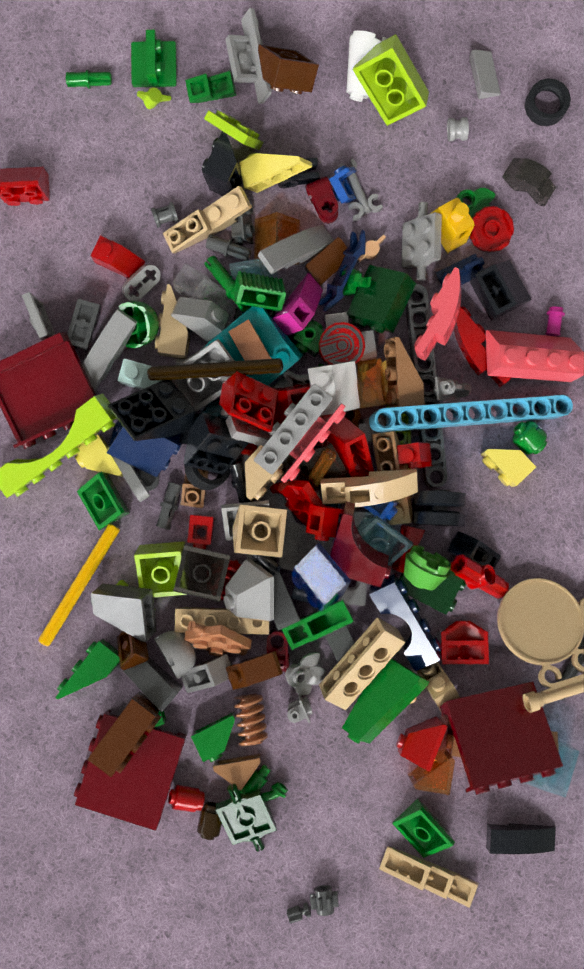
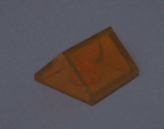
(273, 229)
(439, 777)

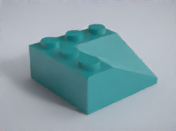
(272, 337)

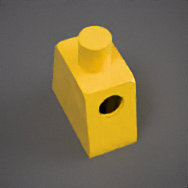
(455, 224)

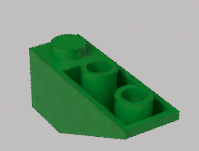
(98, 665)

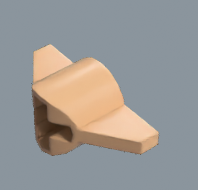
(372, 249)

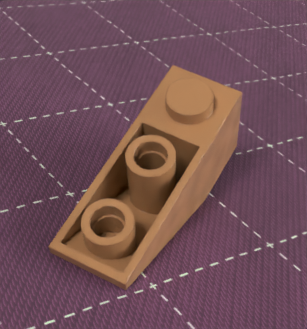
(404, 382)

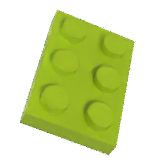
(234, 129)

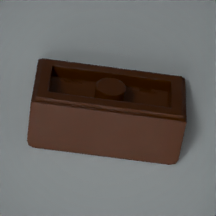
(327, 261)
(131, 651)

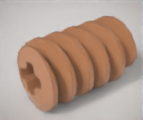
(252, 719)

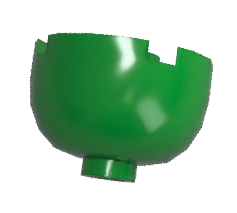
(146, 326)

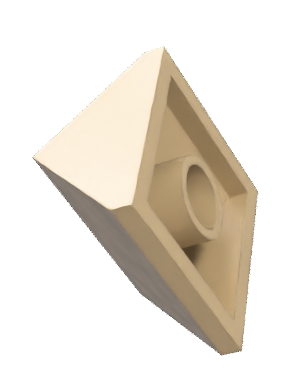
(259, 531)

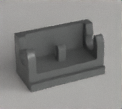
(83, 323)

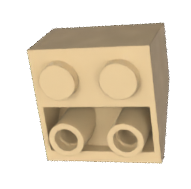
(258, 478)

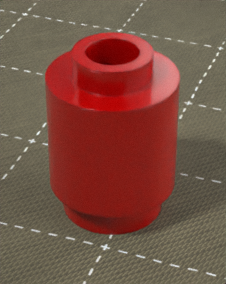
(186, 798)

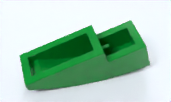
(318, 624)

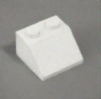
(338, 382)

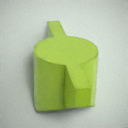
(152, 97)

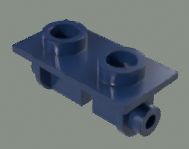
(467, 267)

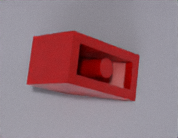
(116, 257)

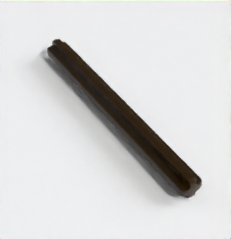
(217, 369)

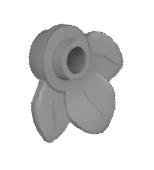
(305, 674)

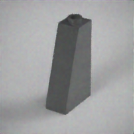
(284, 608)

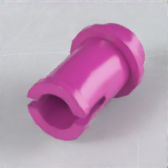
(554, 321)

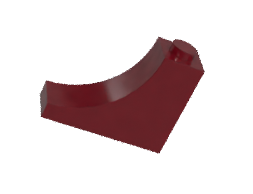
(355, 555)

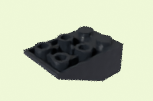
(154, 412)

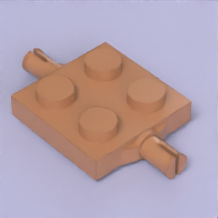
(217, 639)

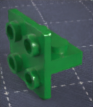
(153, 62)

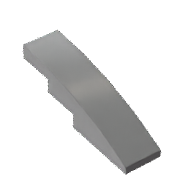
(295, 248)
(108, 347)

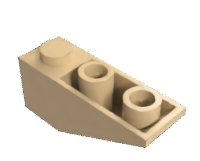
(174, 335)

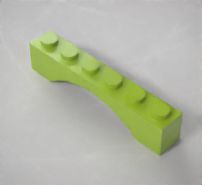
(88, 421)

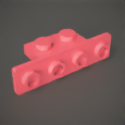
(304, 448)

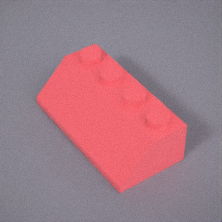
(533, 356)

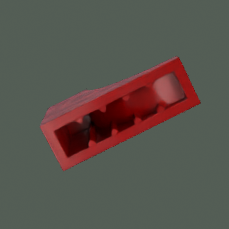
(351, 447)

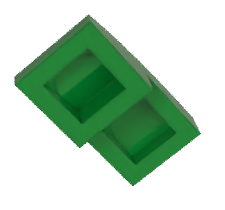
(211, 88)

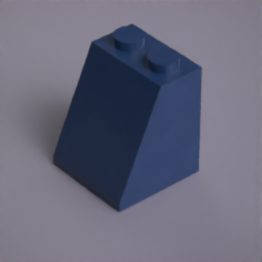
(145, 455)

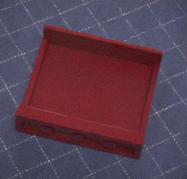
(43, 389)
(501, 738)
(141, 787)

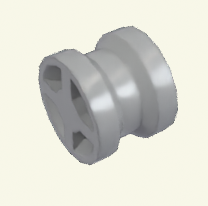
(457, 129)

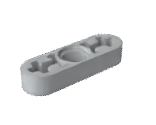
(133, 480)

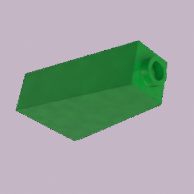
(383, 701)

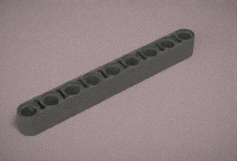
(427, 375)

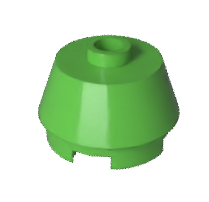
(425, 569)

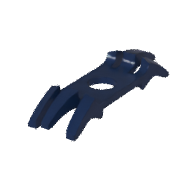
(352, 253)

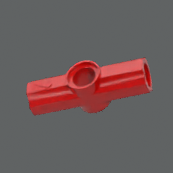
(479, 576)

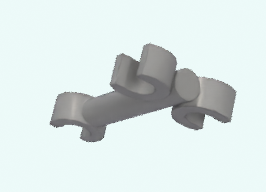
(363, 206)

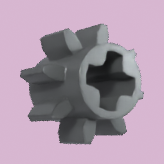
(324, 900)

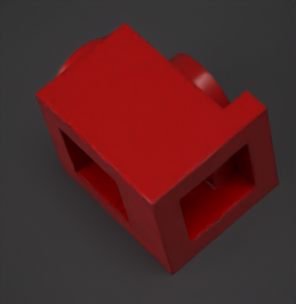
(415, 455)
(323, 521)
(197, 522)

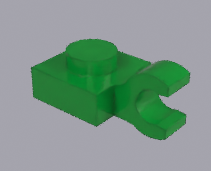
(355, 281)

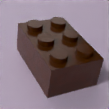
(125, 735)

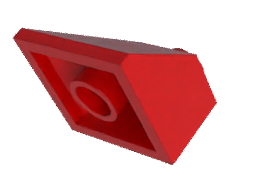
(422, 742)

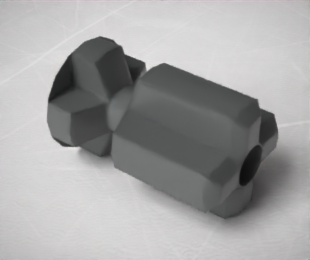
(296, 913)

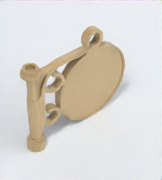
(544, 627)

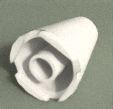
(359, 45)

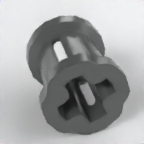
(164, 214)

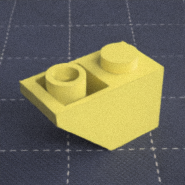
(510, 464)

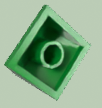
(102, 500)
(423, 829)

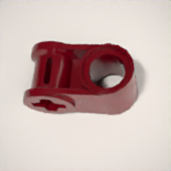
(323, 197)
(281, 650)

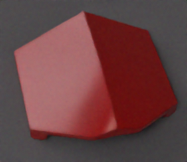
(464, 644)

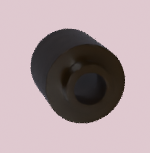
(209, 822)

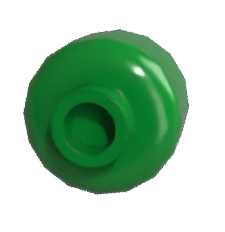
(529, 437)

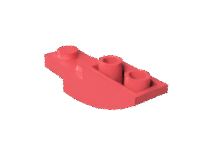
(445, 309)

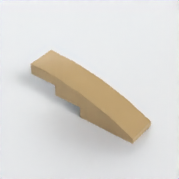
(428, 876)

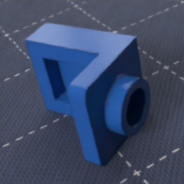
(342, 189)
(384, 510)

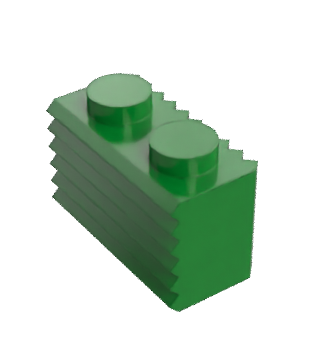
(259, 291)

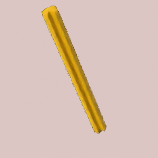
(79, 585)

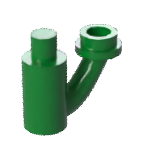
(259, 779)

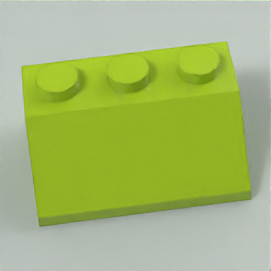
(391, 80)

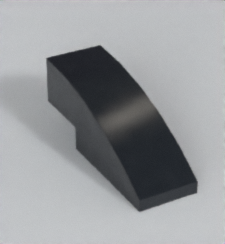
(520, 839)

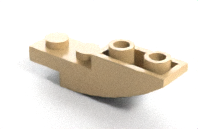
(207, 221)
(370, 490)

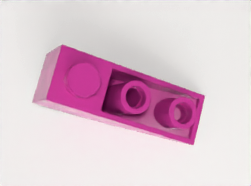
(299, 306)

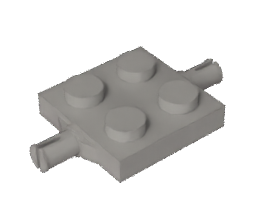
(421, 241)

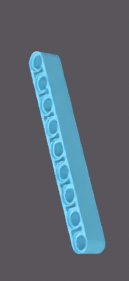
(482, 412)

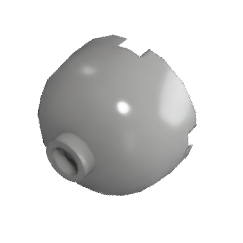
(177, 652)

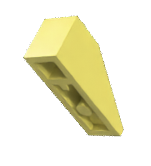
(265, 170)

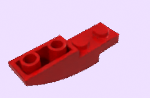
(470, 340)

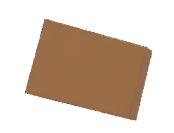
(237, 769)

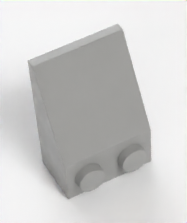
(204, 390)

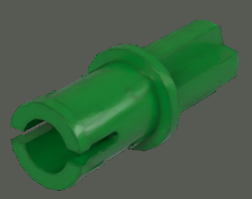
(88, 79)

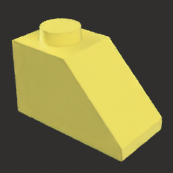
(96, 458)

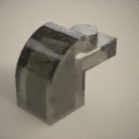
(530, 177)

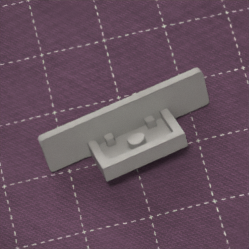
(245, 56)
(293, 428)

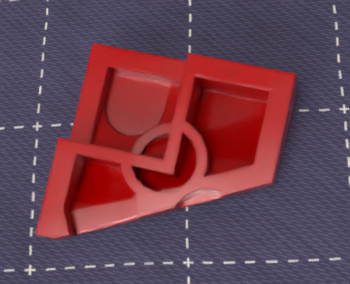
(298, 496)

